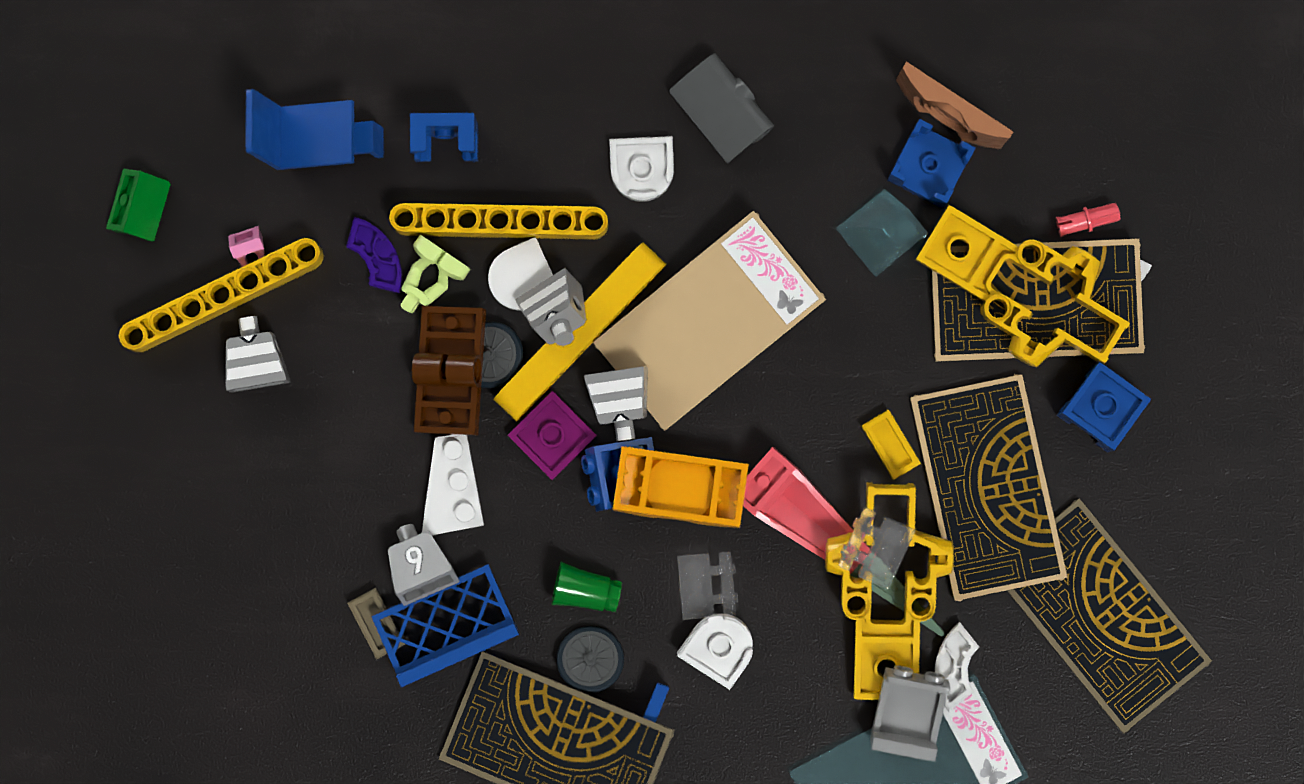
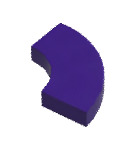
(379, 255)

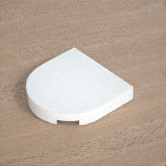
(642, 166)
(517, 272)
(719, 648)

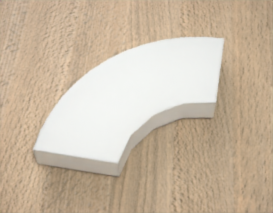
(953, 663)

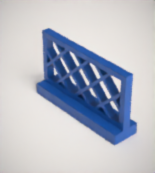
(456, 651)

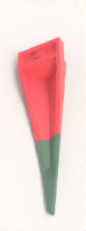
(794, 506)

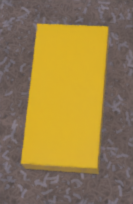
(890, 444)

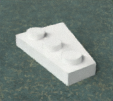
(452, 488)

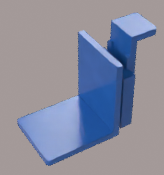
(308, 133)

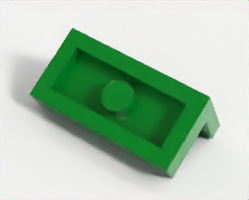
(138, 204)

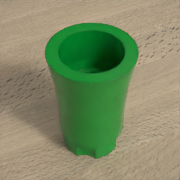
(585, 589)

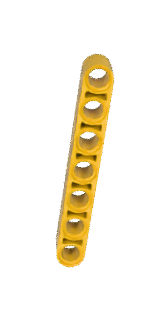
(484, 214)
(206, 295)
(600, 312)

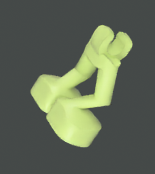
(447, 266)

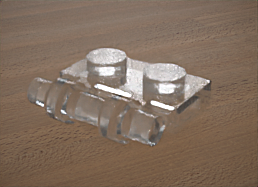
(885, 552)
(696, 585)

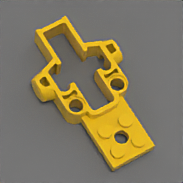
(980, 265)
(889, 638)

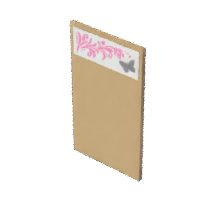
(711, 318)

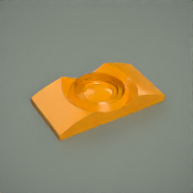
(680, 487)

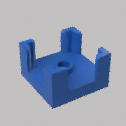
(443, 126)
(930, 164)
(1104, 406)

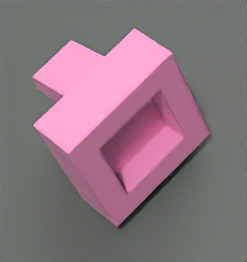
(245, 243)

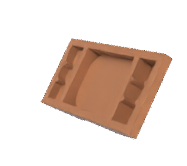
(951, 110)

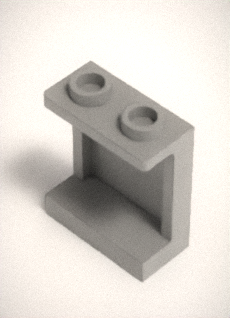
(909, 713)

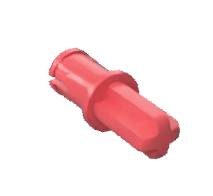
(1088, 219)

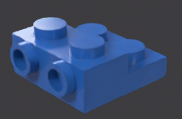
(602, 466)

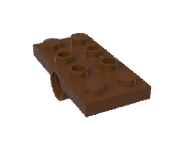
(449, 370)

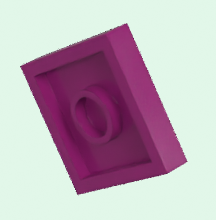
(552, 435)

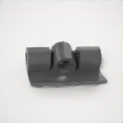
(721, 107)

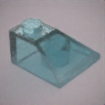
(882, 232)

